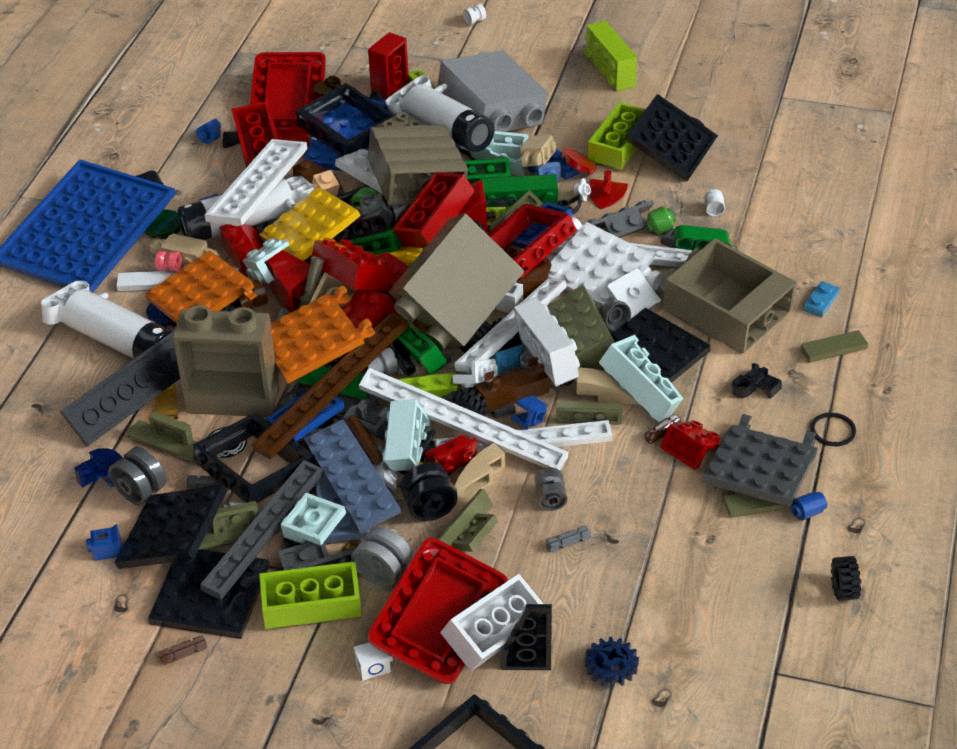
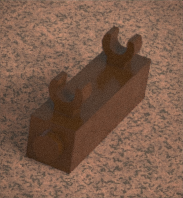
(513, 386)

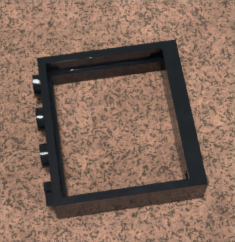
(308, 118)
(252, 425)
(487, 714)

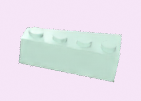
(641, 378)

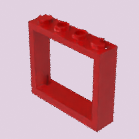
(560, 229)

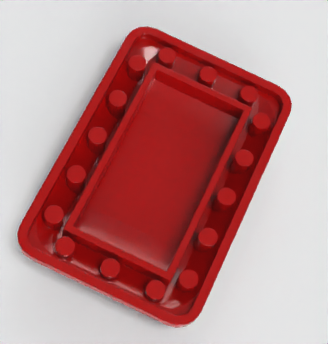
(287, 84)
(427, 597)

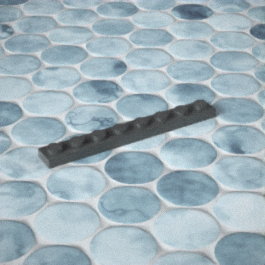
(260, 530)

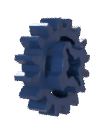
(611, 661)

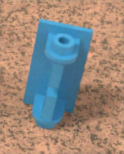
(508, 358)

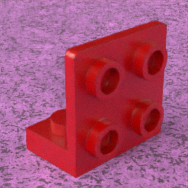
(689, 442)
(453, 453)

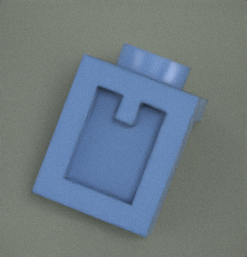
(548, 169)

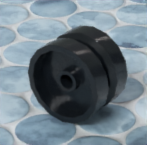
(428, 491)

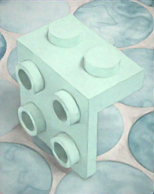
(255, 260)

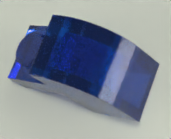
(96, 466)

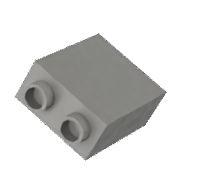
(495, 88)

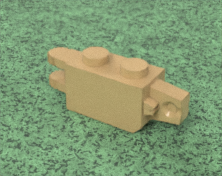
(537, 150)
(188, 247)

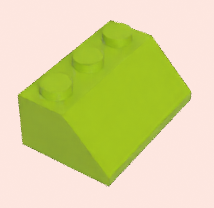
(434, 384)

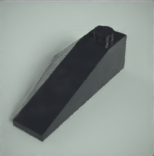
(530, 640)

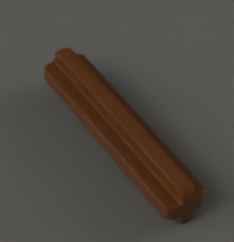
(364, 440)

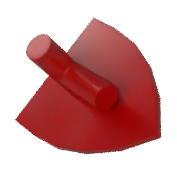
(605, 192)

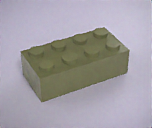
(583, 324)

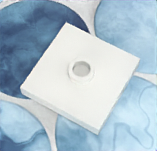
(634, 291)

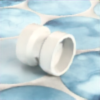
(474, 14)
(714, 202)
(653, 277)

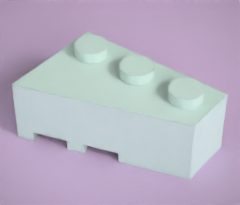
(505, 146)
(404, 434)

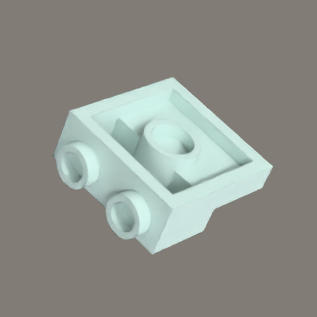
(312, 519)

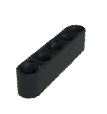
(372, 223)

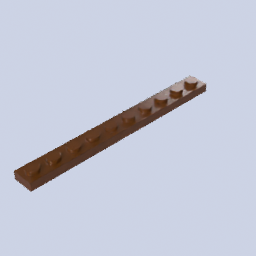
(329, 387)

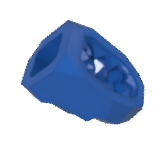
(209, 131)

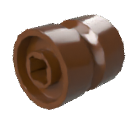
(258, 301)

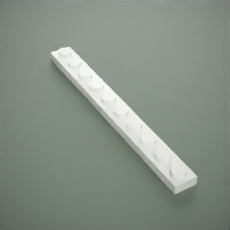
(466, 421)

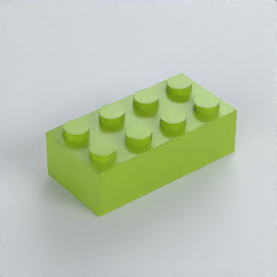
(611, 55)
(609, 142)
(310, 595)

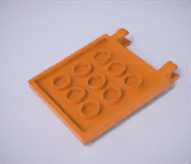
(203, 282)
(316, 335)

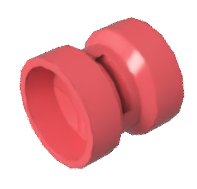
(168, 261)

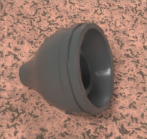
(615, 314)

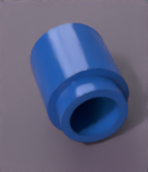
(808, 505)

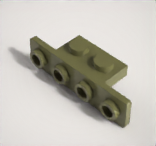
(165, 434)
(230, 524)
(470, 524)

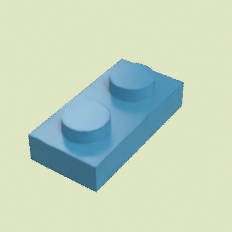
(821, 299)

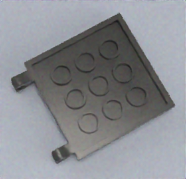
(761, 464)

